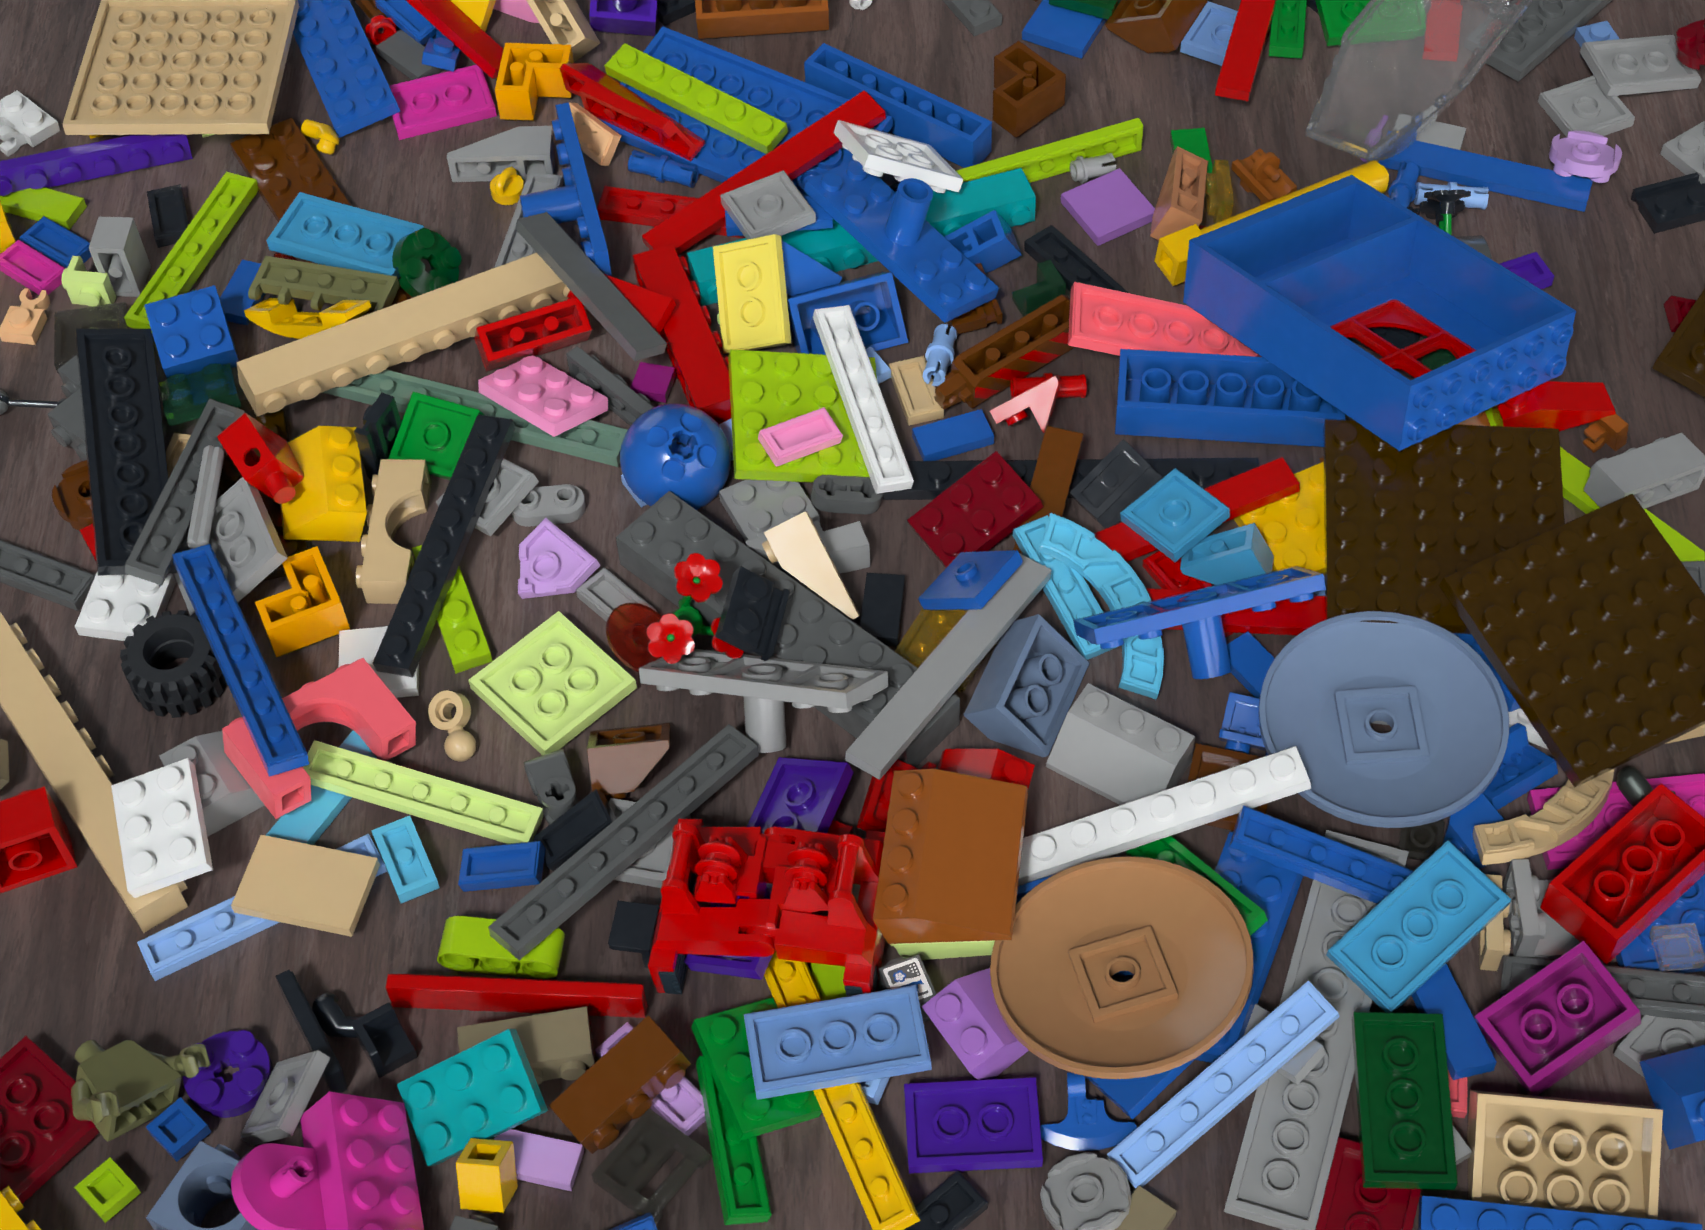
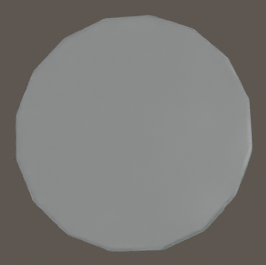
(1086, 1194)

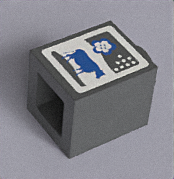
(908, 972)

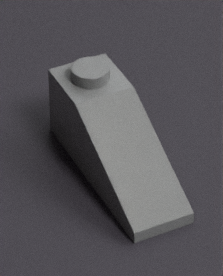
(522, 148)

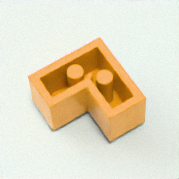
(530, 73)
(307, 610)

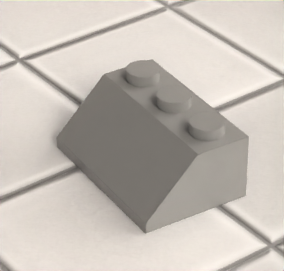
(1119, 748)

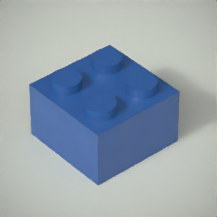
(191, 332)

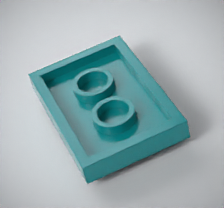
(472, 1096)

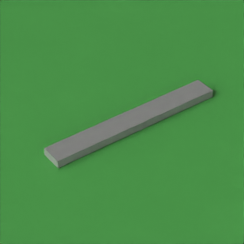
(944, 671)

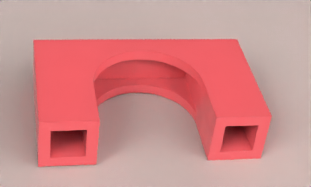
(348, 697)

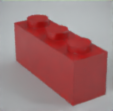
(532, 333)

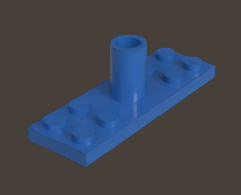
(576, 198)
(900, 238)
(1201, 615)

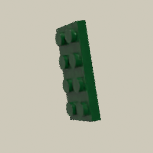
(1403, 1101)

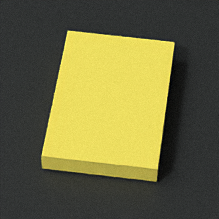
(752, 294)

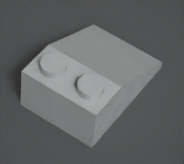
(221, 786)

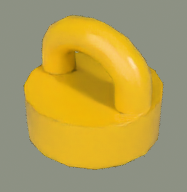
(506, 187)

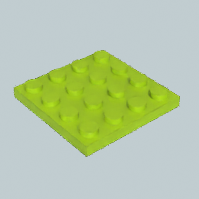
(777, 388)

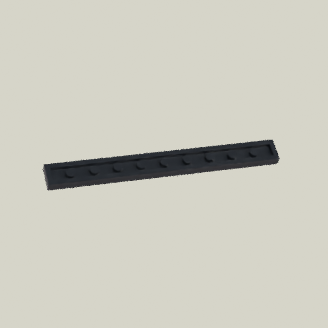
(935, 477)

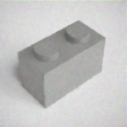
(120, 254)

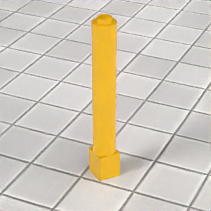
(1173, 248)

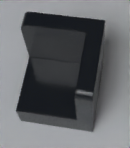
(634, 928)
(384, 1040)

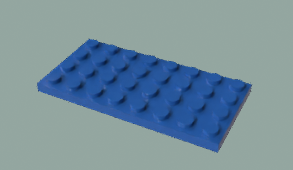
(757, 85)

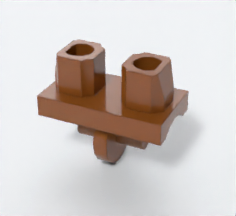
(1262, 176)

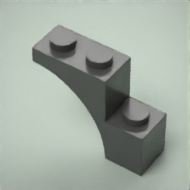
(68, 415)

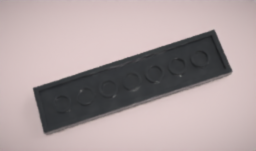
(120, 438)

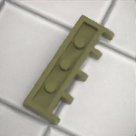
(321, 284)

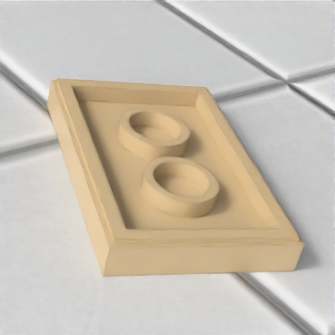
(306, 885)

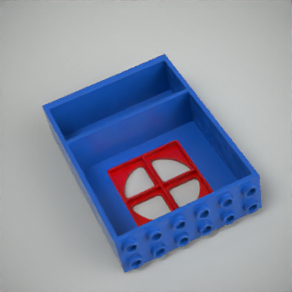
(1355, 261)

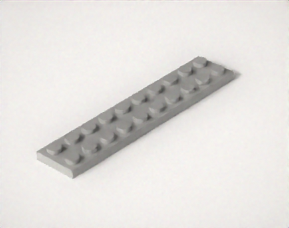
(1296, 1126)

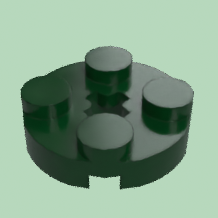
(436, 250)

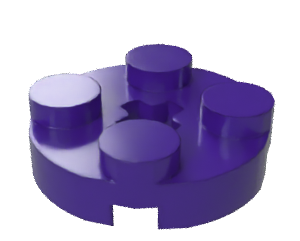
(240, 1094)

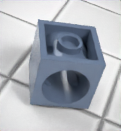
(196, 1189)

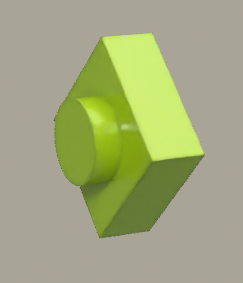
(107, 1190)

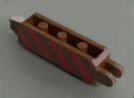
(1007, 354)

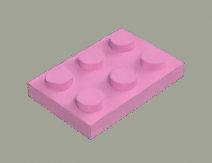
(543, 395)

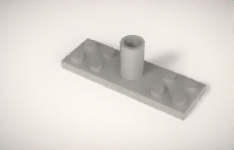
(767, 687)

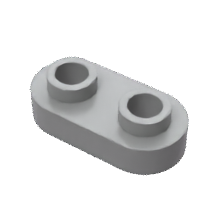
(551, 504)

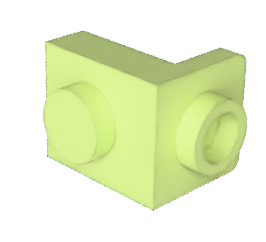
(87, 287)

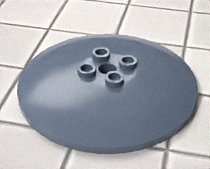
(1419, 680)

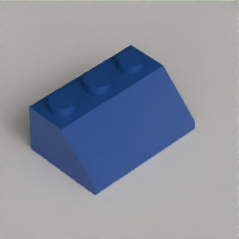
(873, 306)
(1678, 1089)

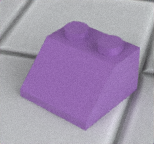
(973, 1026)

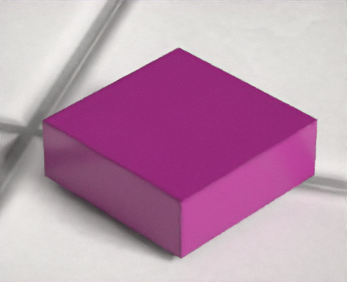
(654, 381)

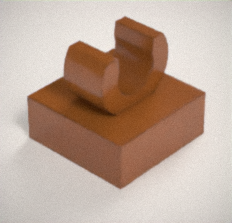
(1607, 430)

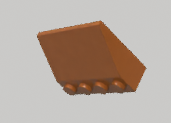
(950, 858)

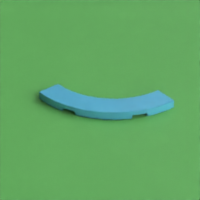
(1118, 587)

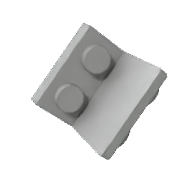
(1531, 929)

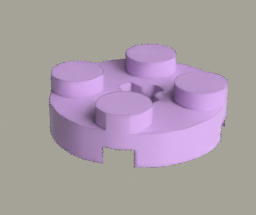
(1584, 156)

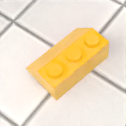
(331, 494)

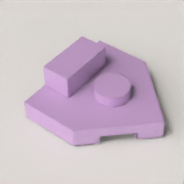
(552, 563)

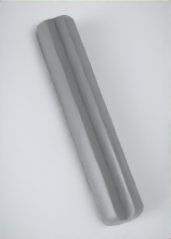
(205, 496)

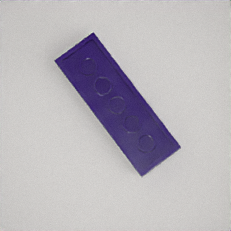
(796, 796)

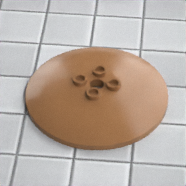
(1112, 917)

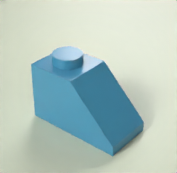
(1229, 556)

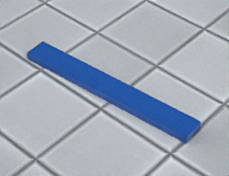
(240, 661)

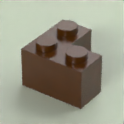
(1025, 89)

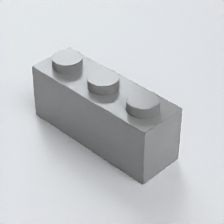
(1649, 472)

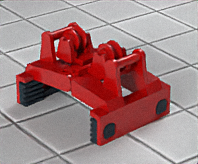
(807, 876)

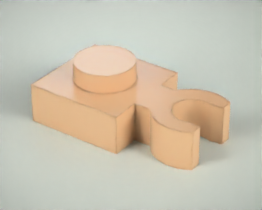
(25, 322)

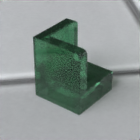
(1048, 287)

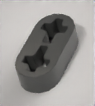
(845, 494)

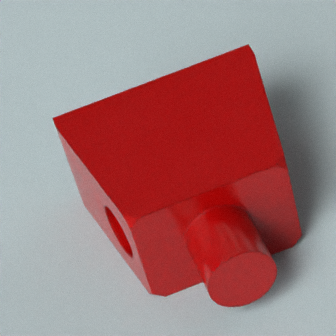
(275, 470)

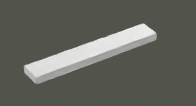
(863, 399)

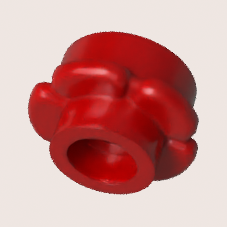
(377, 22)

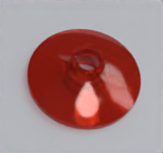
(628, 634)

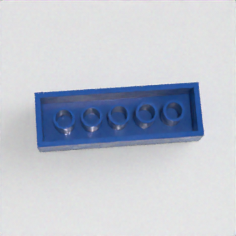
(1216, 399)

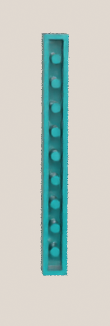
(949, 211)

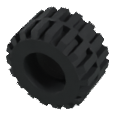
(177, 688)

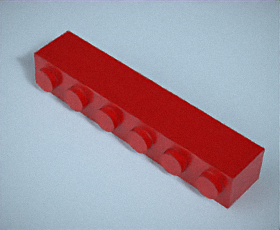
(690, 343)

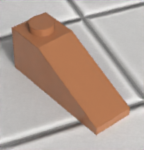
(1181, 195)

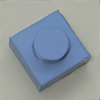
(1595, 32)

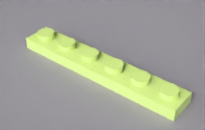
(422, 795)

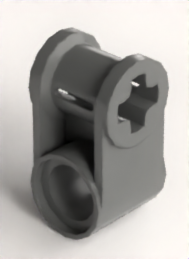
(552, 784)

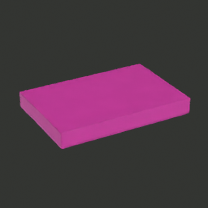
(442, 101)

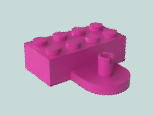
(346, 1176)

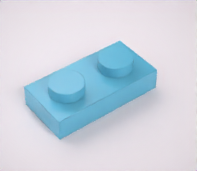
(405, 859)

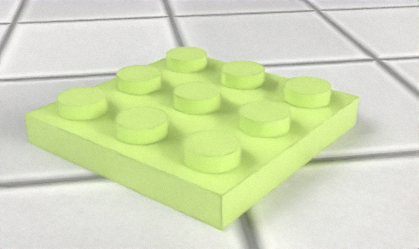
(552, 684)

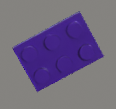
(972, 1125)

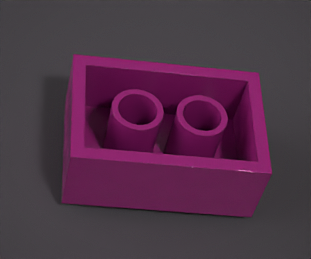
(1558, 1019)

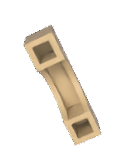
(399, 494)

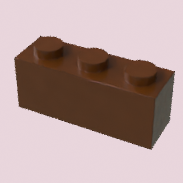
(620, 1085)

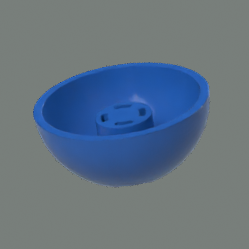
(657, 464)

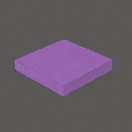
(1108, 206)

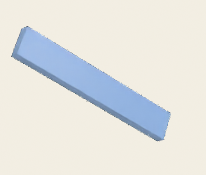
(217, 928)
(1223, 1085)

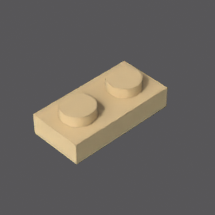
(1493, 939)

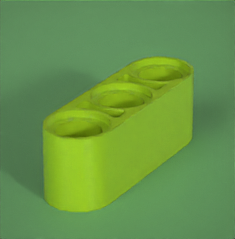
(470, 948)

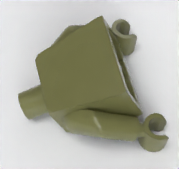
(129, 1084)

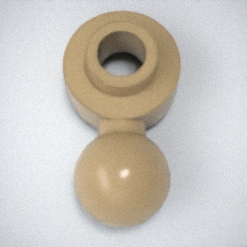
(459, 744)

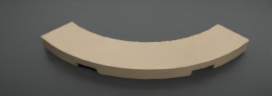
(1555, 824)

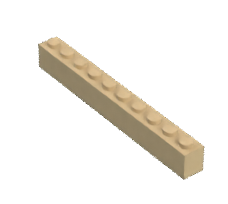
(396, 334)
(72, 769)

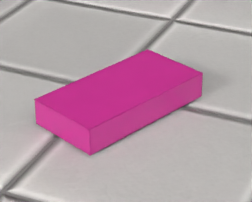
(31, 268)

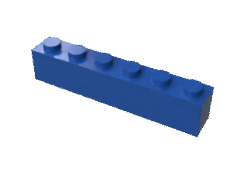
(914, 111)

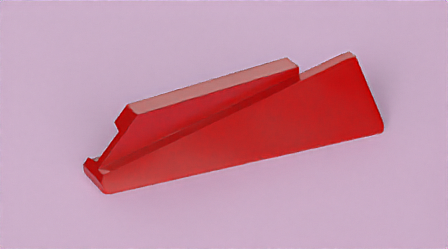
(628, 111)

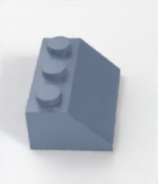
(1027, 687)

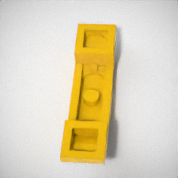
(289, 323)

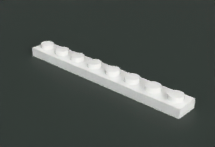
(1163, 814)

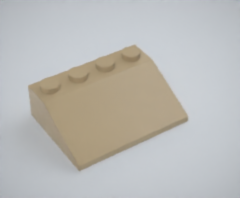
(1564, 1154)

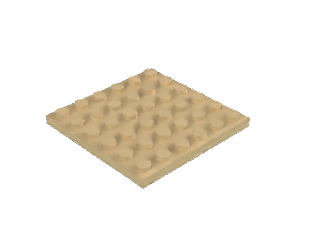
(182, 67)

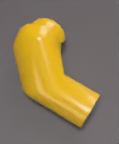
(324, 133)

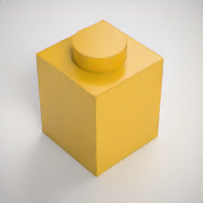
(486, 1175)

